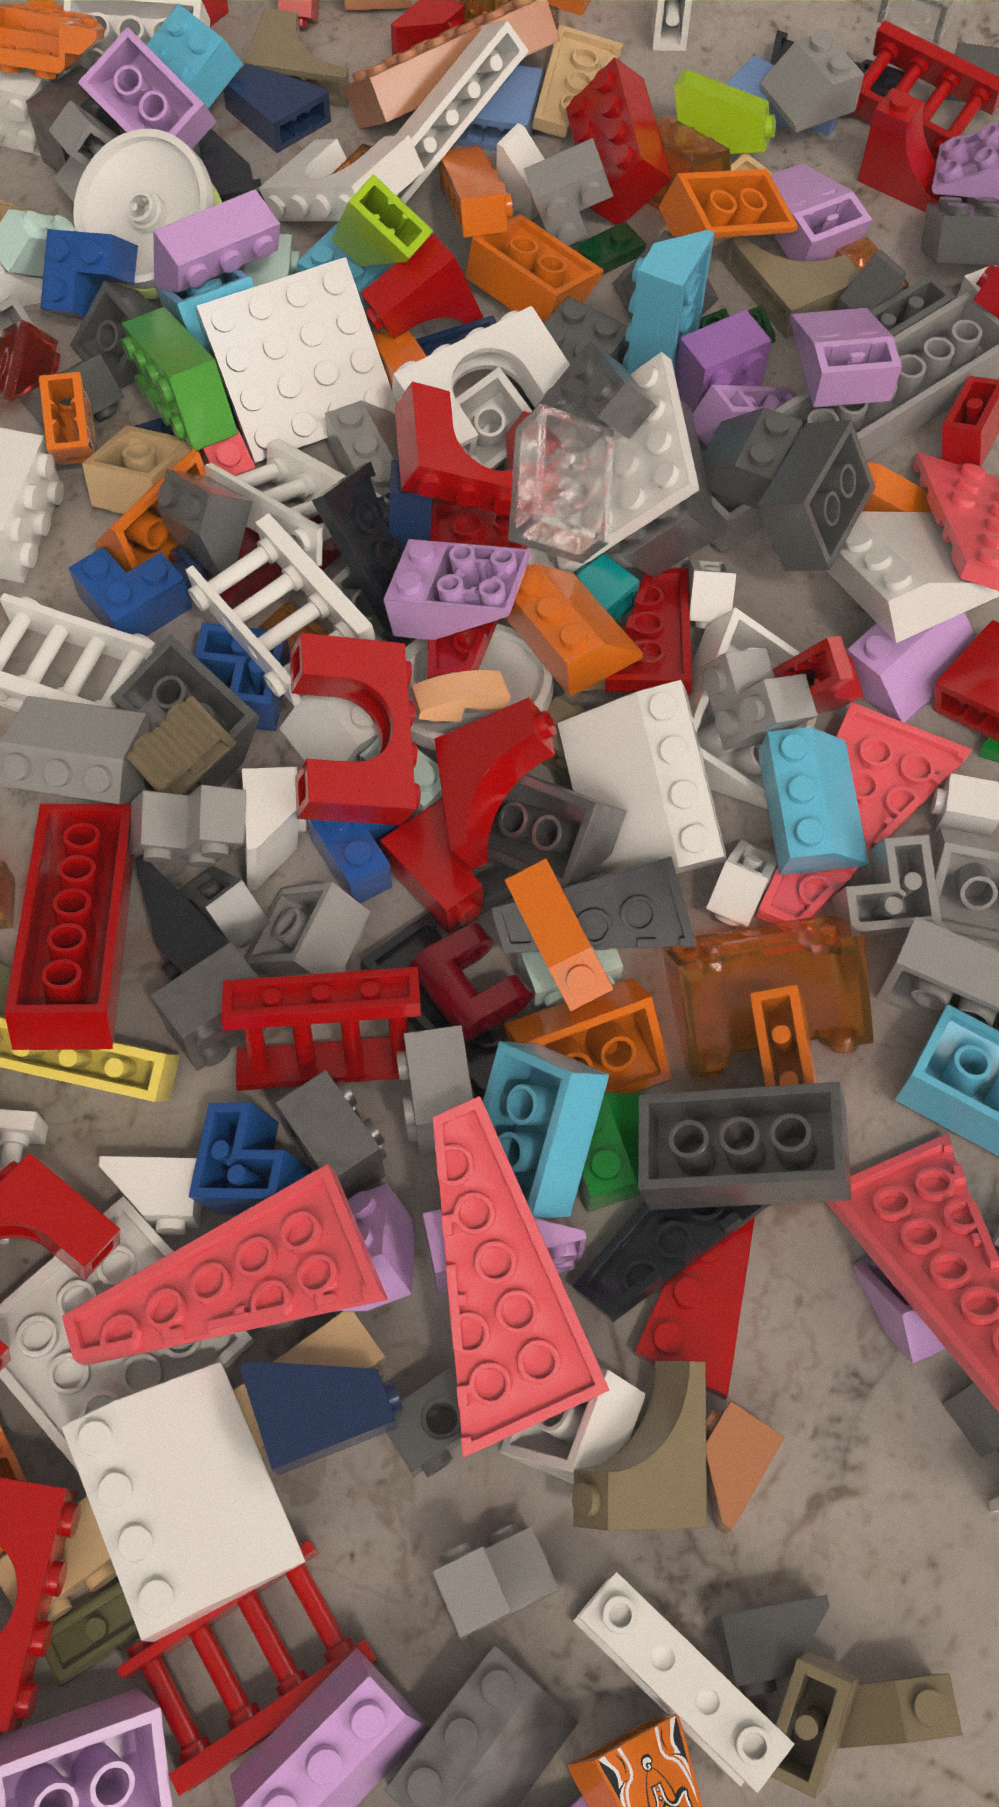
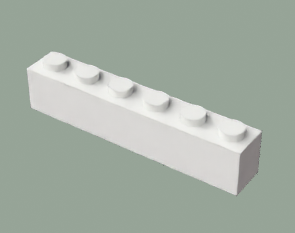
(461, 96)

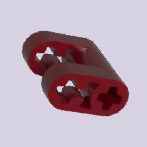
(453, 992)

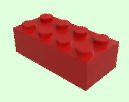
(622, 123)

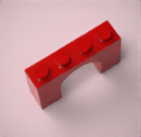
(436, 463)
(376, 680)
(51, 1213)
(33, 1535)

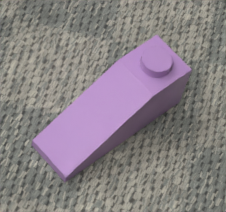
(729, 401)

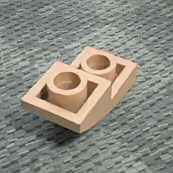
(449, 694)

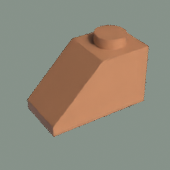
(736, 1460)

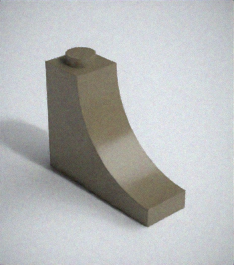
(279, 49)
(788, 284)
(661, 1470)

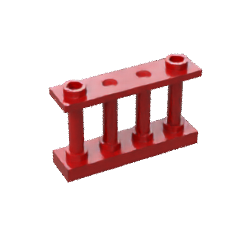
(935, 66)
(320, 1000)
(247, 1723)

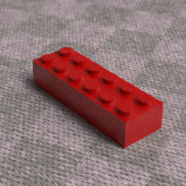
(72, 929)

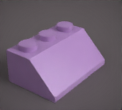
(145, 92)
(214, 242)
(903, 675)
(332, 1743)
(89, 1758)

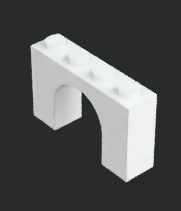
(309, 193)
(515, 344)

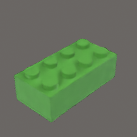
(178, 378)

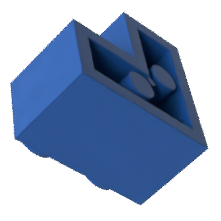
(78, 266)
(131, 600)
(239, 671)
(354, 855)
(238, 1159)

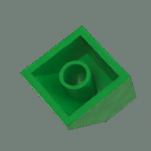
(613, 1154)

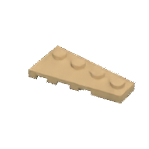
(569, 71)

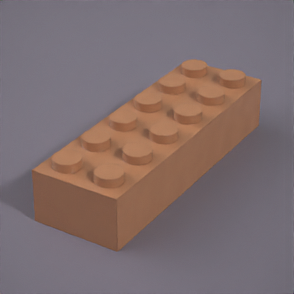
(408, 77)

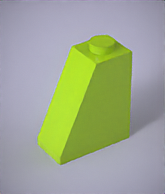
(724, 113)
(379, 227)

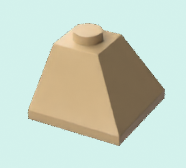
(130, 466)

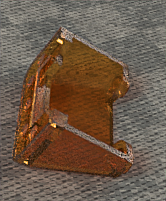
(715, 980)

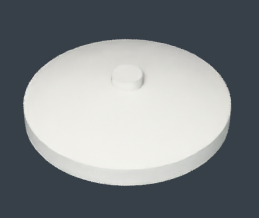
(138, 187)
(506, 652)

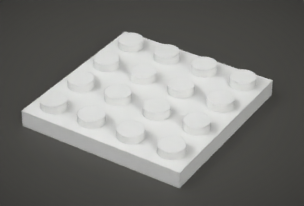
(294, 355)
(654, 465)
(41, 1362)

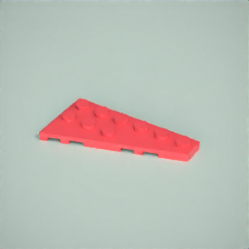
(968, 507)
(893, 776)
(934, 1249)
(260, 1269)
(509, 1312)

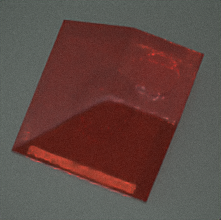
(24, 357)

